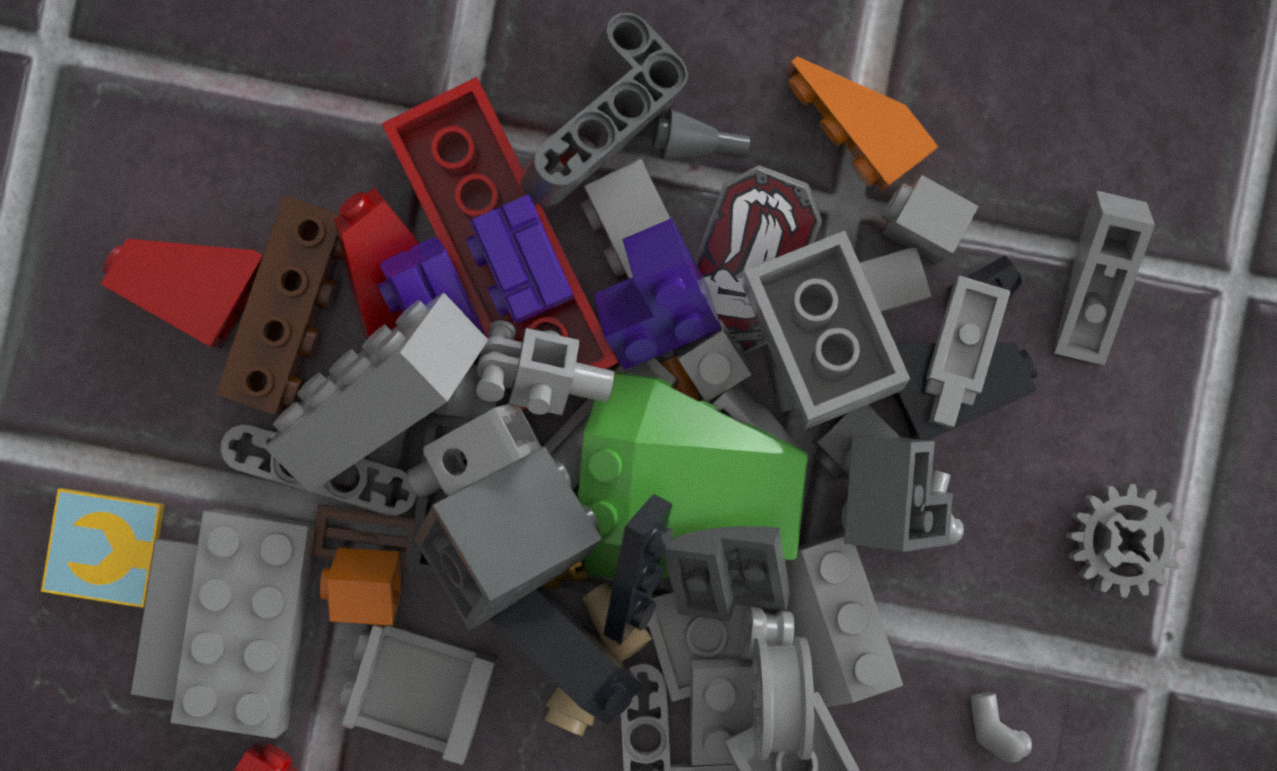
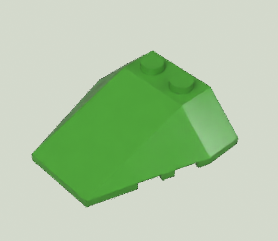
(691, 456)

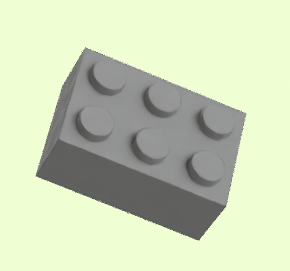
(824, 330)

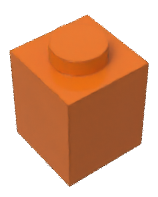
(363, 586)

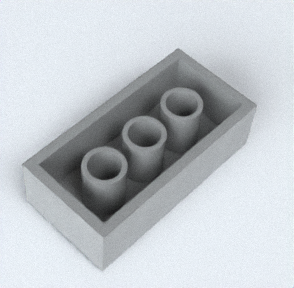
(377, 392)
(244, 623)

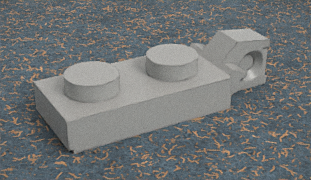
(964, 347)

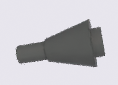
(686, 137)

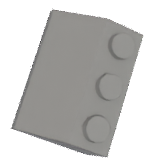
(840, 622)

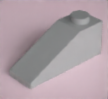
(1103, 276)

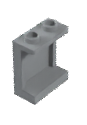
(417, 689)

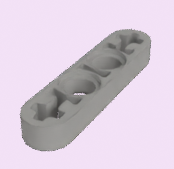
(255, 466)

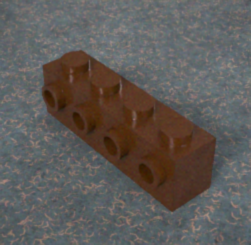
(284, 309)

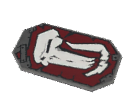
(752, 223)

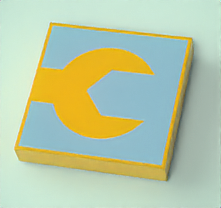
(101, 547)

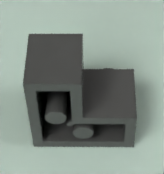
(892, 495)

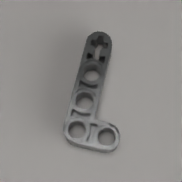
(600, 122)

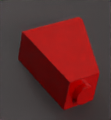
(367, 236)
(185, 284)

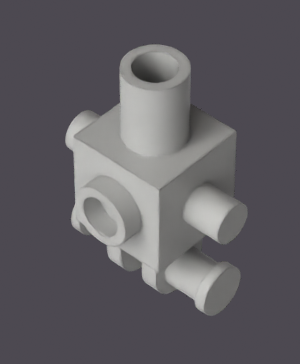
(537, 370)

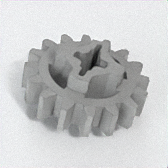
(1144, 527)

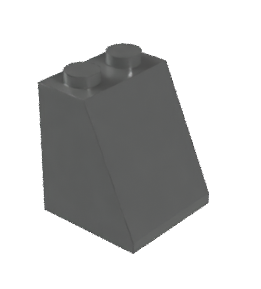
(507, 536)

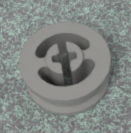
(782, 698)

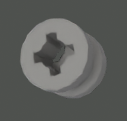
(775, 628)

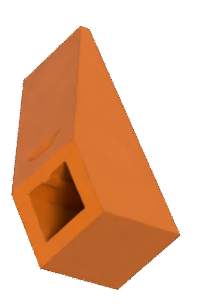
(872, 126)

